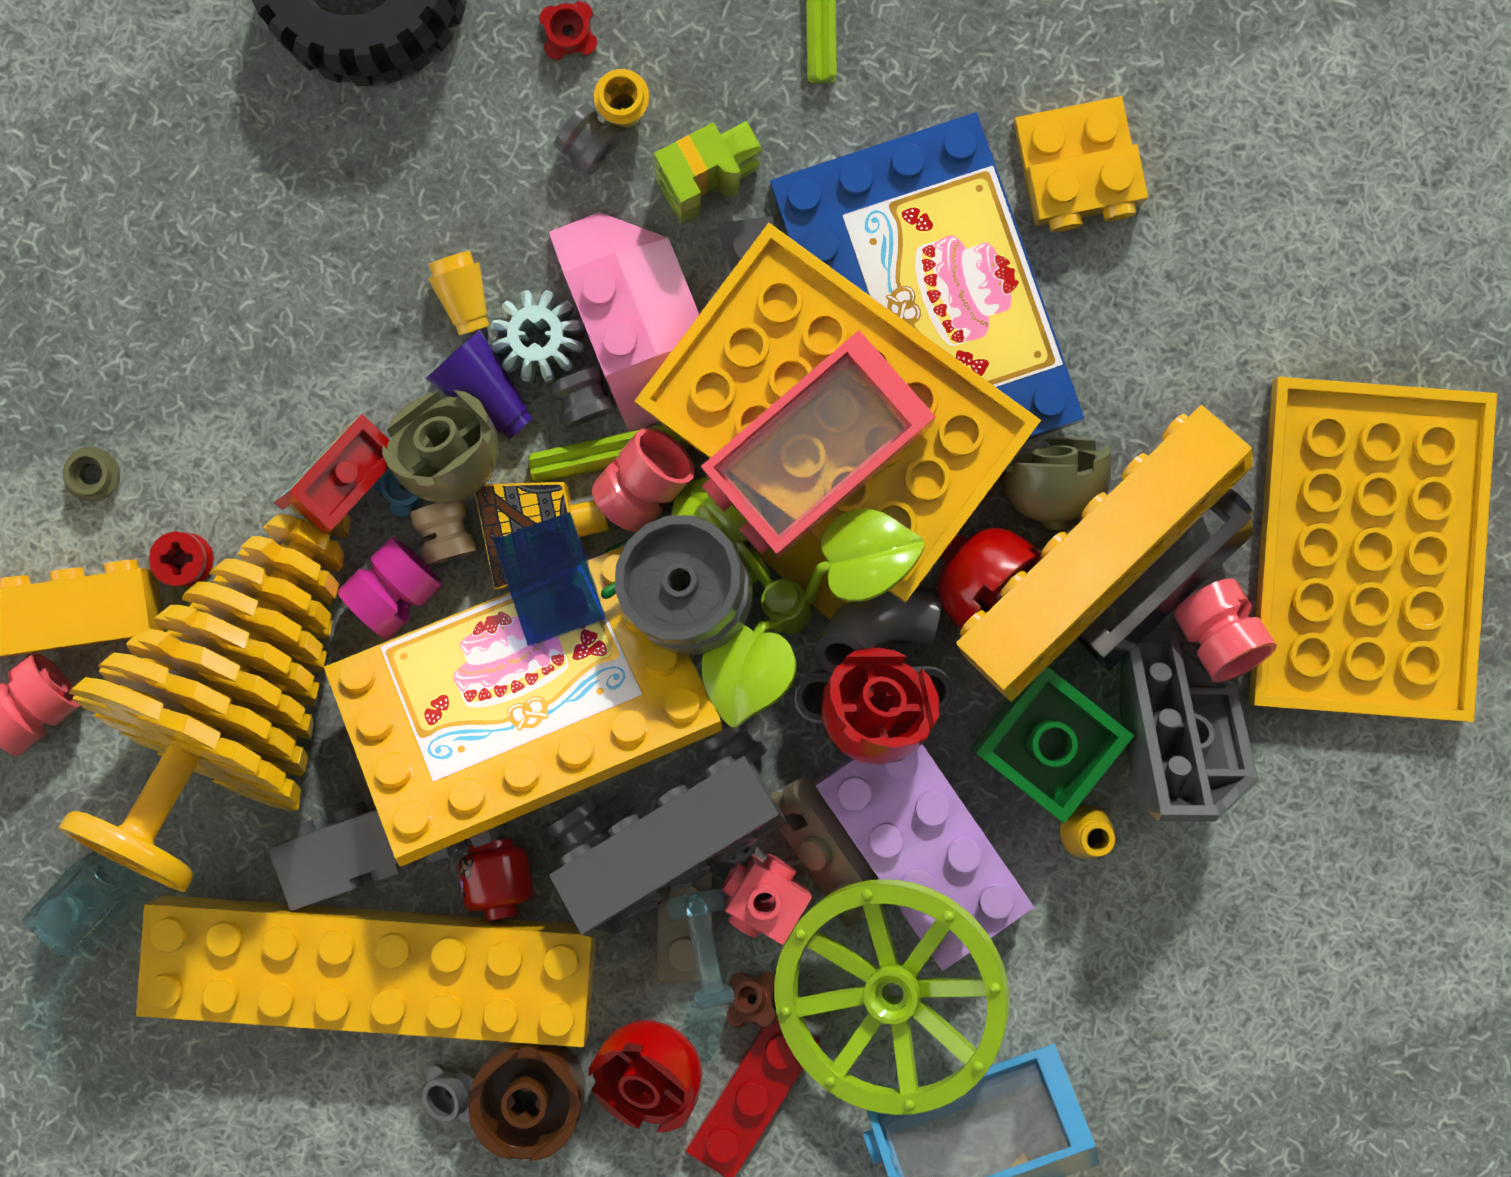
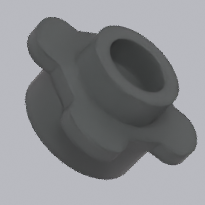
(447, 1094)

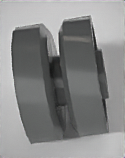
(688, 552)

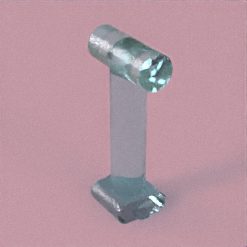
(696, 909)

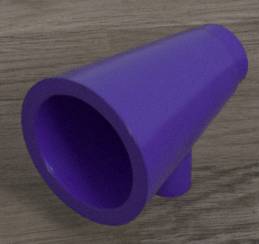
(480, 374)

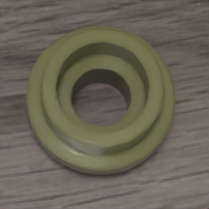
(74, 474)

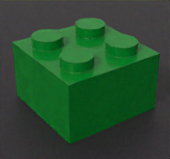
(1052, 743)

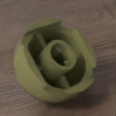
(442, 447)
(1057, 480)

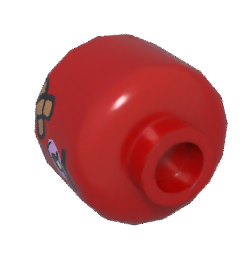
(495, 879)

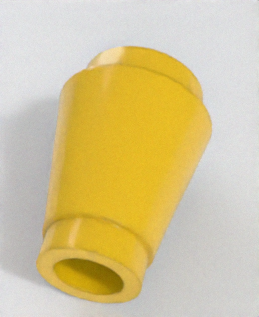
(617, 87)
(460, 291)
(1077, 827)

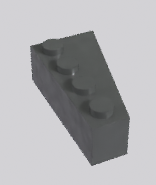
(665, 847)
(344, 854)

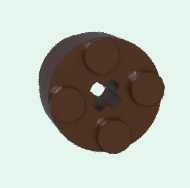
(528, 1128)

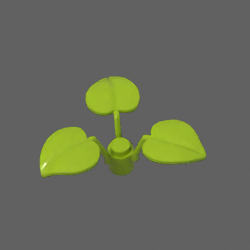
(864, 560)

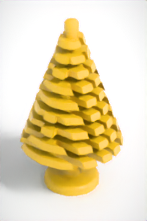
(219, 688)

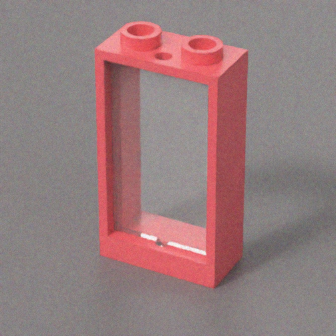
(816, 446)

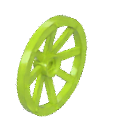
(886, 1007)

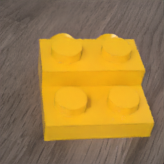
(1080, 164)

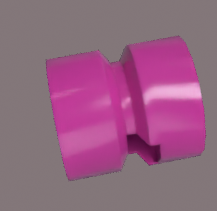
(389, 588)

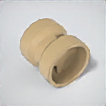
(443, 532)

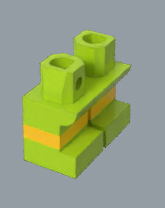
(704, 163)

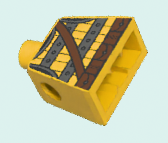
(520, 505)

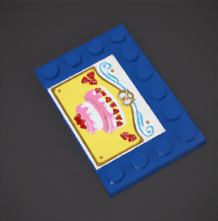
(939, 247)

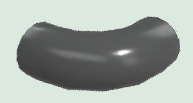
(879, 623)

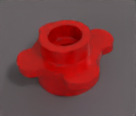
(563, 15)

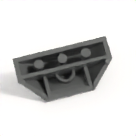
(1188, 732)

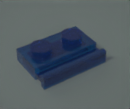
(550, 579)

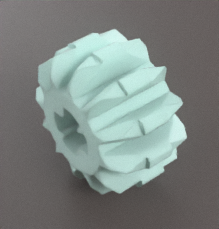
(540, 317)

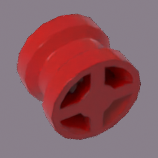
(194, 559)

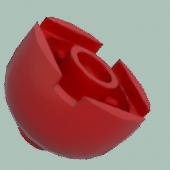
(979, 569)
(878, 706)
(647, 1075)

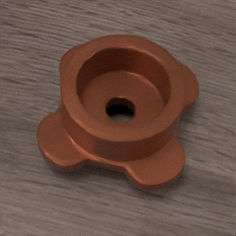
(763, 1011)

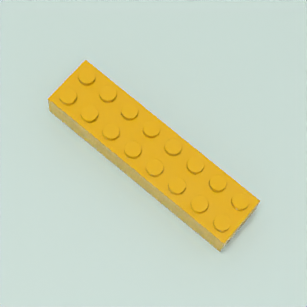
(365, 971)

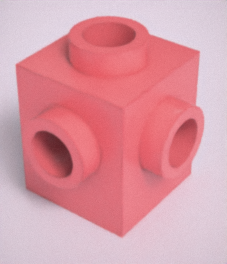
(770, 916)

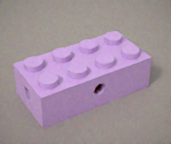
(922, 833)

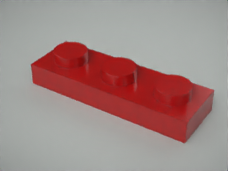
(746, 1103)

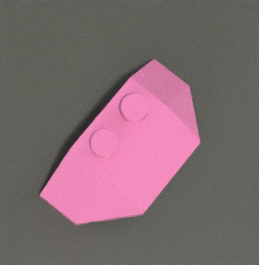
(628, 300)

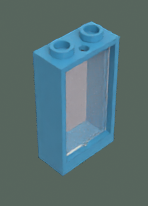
(1008, 1125)

